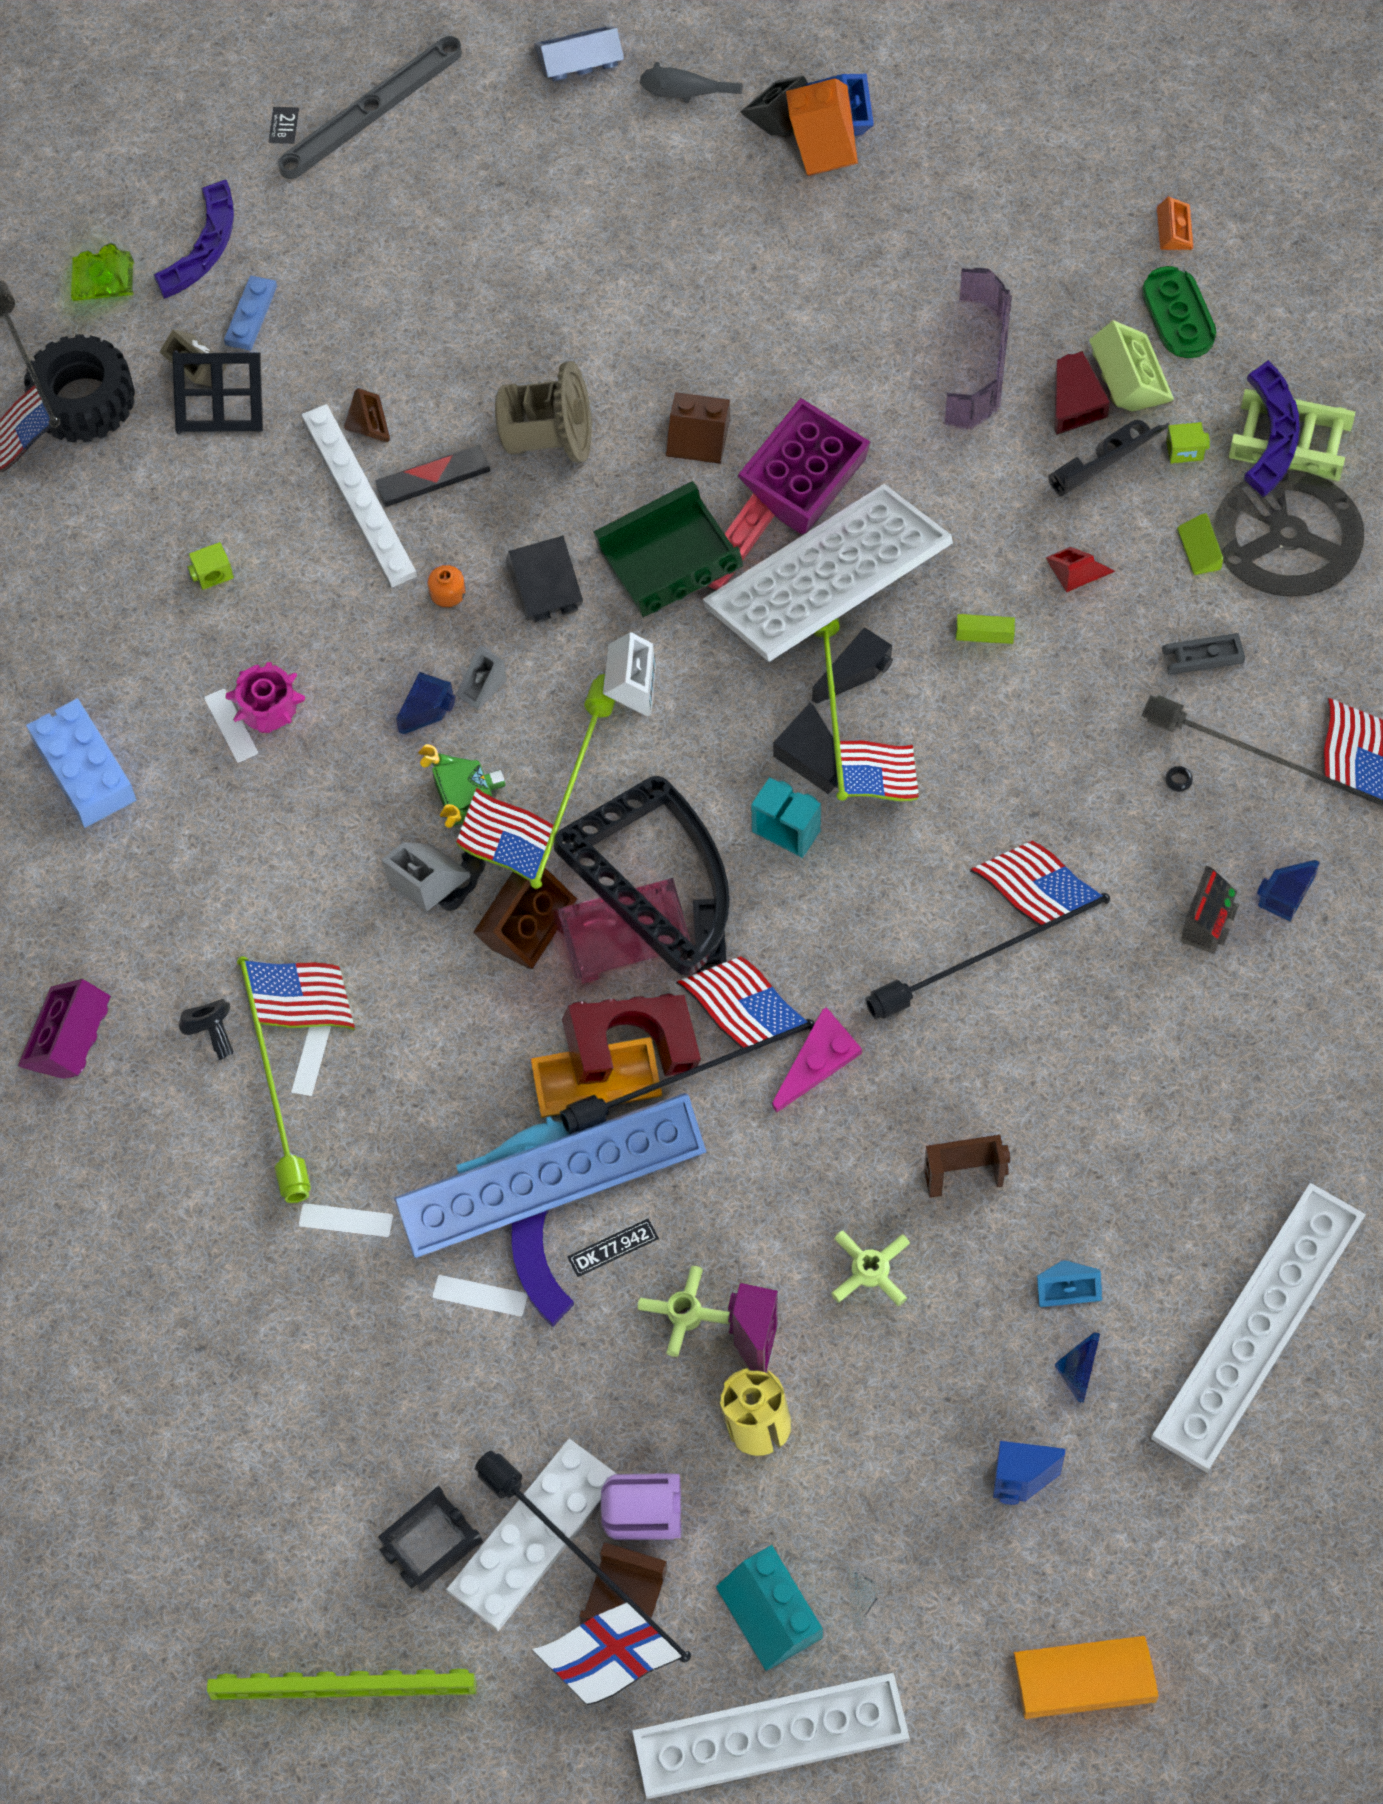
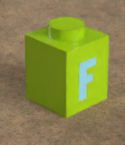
(1186, 442)

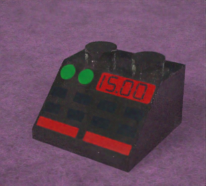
(1210, 912)

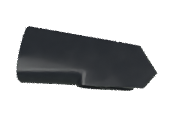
(1075, 473)

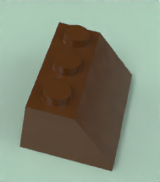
(522, 918)

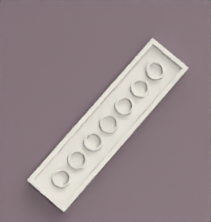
(770, 1736)

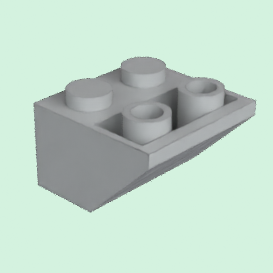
(423, 873)

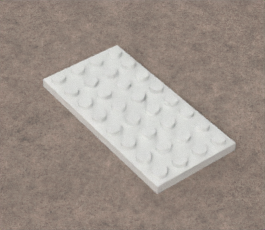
(827, 572)

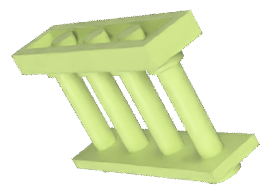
(1323, 464)

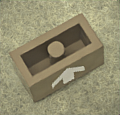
(188, 343)

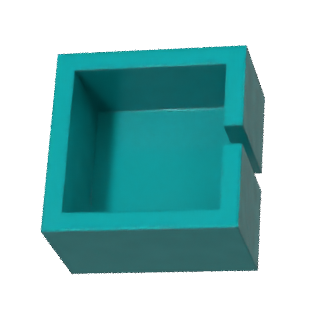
(786, 817)

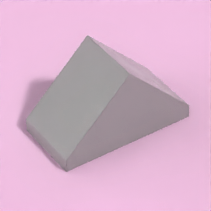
(482, 678)

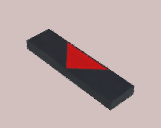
(432, 475)

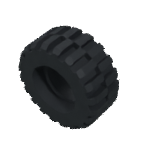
(80, 359)

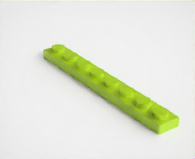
(327, 1684)

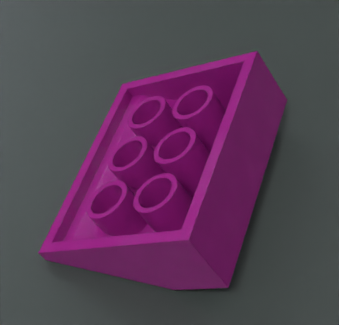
(804, 465)

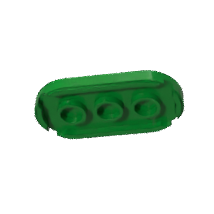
(1179, 312)

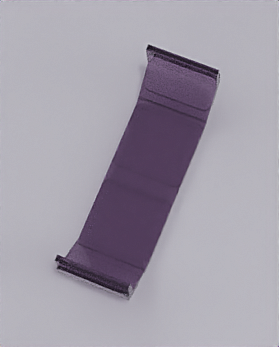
(965, 410)

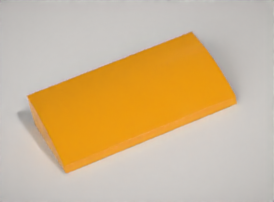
(633, 1070)
(1085, 1677)

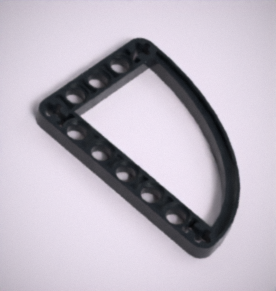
(685, 814)

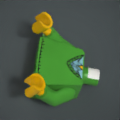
(457, 782)

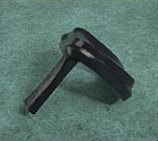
(209, 1017)

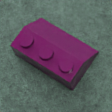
(65, 1029)
(754, 1324)

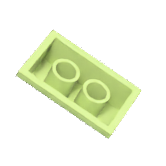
(1130, 367)

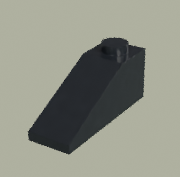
(856, 665)

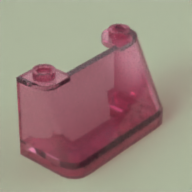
(601, 940)

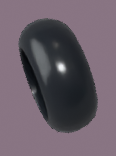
(1175, 786)

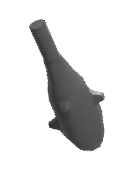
(683, 84)

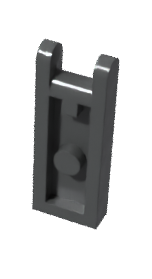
(1205, 653)

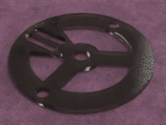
(1341, 558)

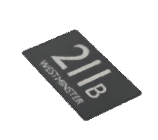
(283, 125)

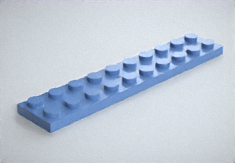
(549, 1175)

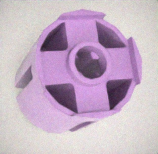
(641, 1506)

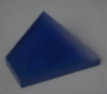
(1077, 1366)

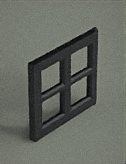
(217, 392)

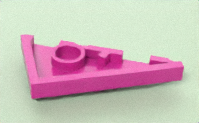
(823, 1053)

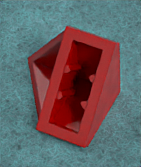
(1076, 568)

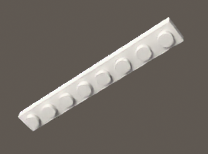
(359, 496)

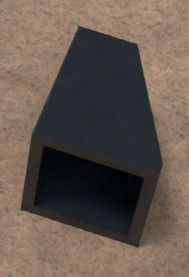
(544, 579)

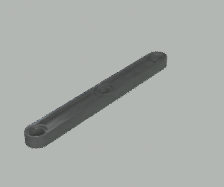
(356, 118)

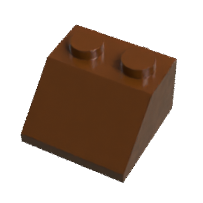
(698, 427)

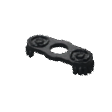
(457, 896)

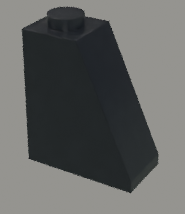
(809, 749)

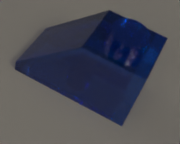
(425, 703)
(1287, 888)

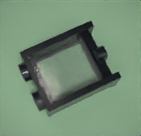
(428, 1540)

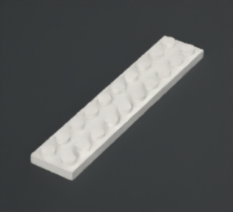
(1258, 1328)

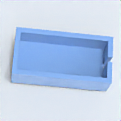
(81, 763)

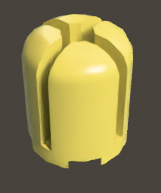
(755, 1411)

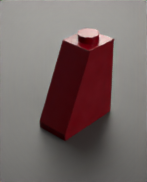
(1077, 394)

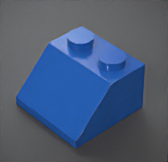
(1025, 1470)

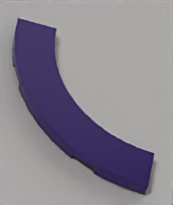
(207, 247)
(1283, 428)
(534, 1271)

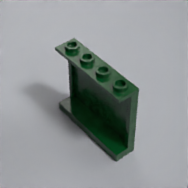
(667, 549)

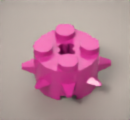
(265, 697)

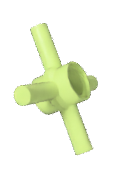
(680, 1301)

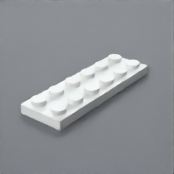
(522, 1544)

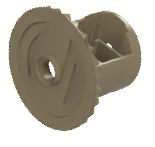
(546, 415)

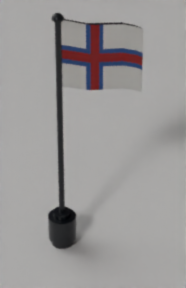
(608, 1648)

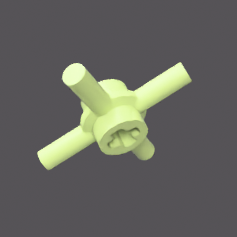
(870, 1277)

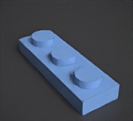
(250, 313)

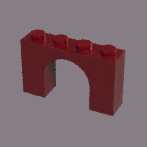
(662, 1017)

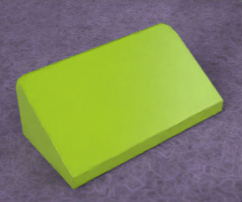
(1200, 545)
(985, 628)

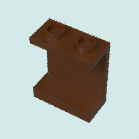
(965, 1155)
(633, 1573)

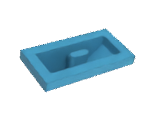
(1069, 1284)

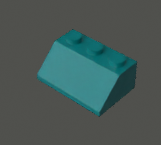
(769, 1608)

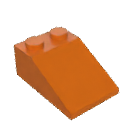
(823, 126)

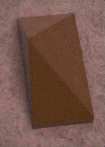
(367, 416)

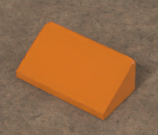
(1174, 225)

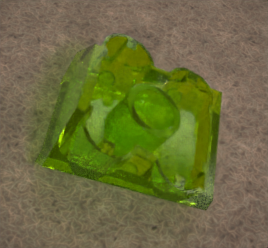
(102, 274)

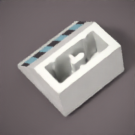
(631, 673)

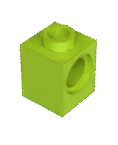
(210, 566)

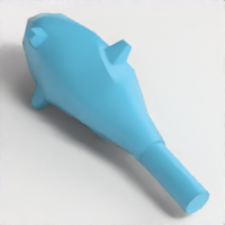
(521, 1141)

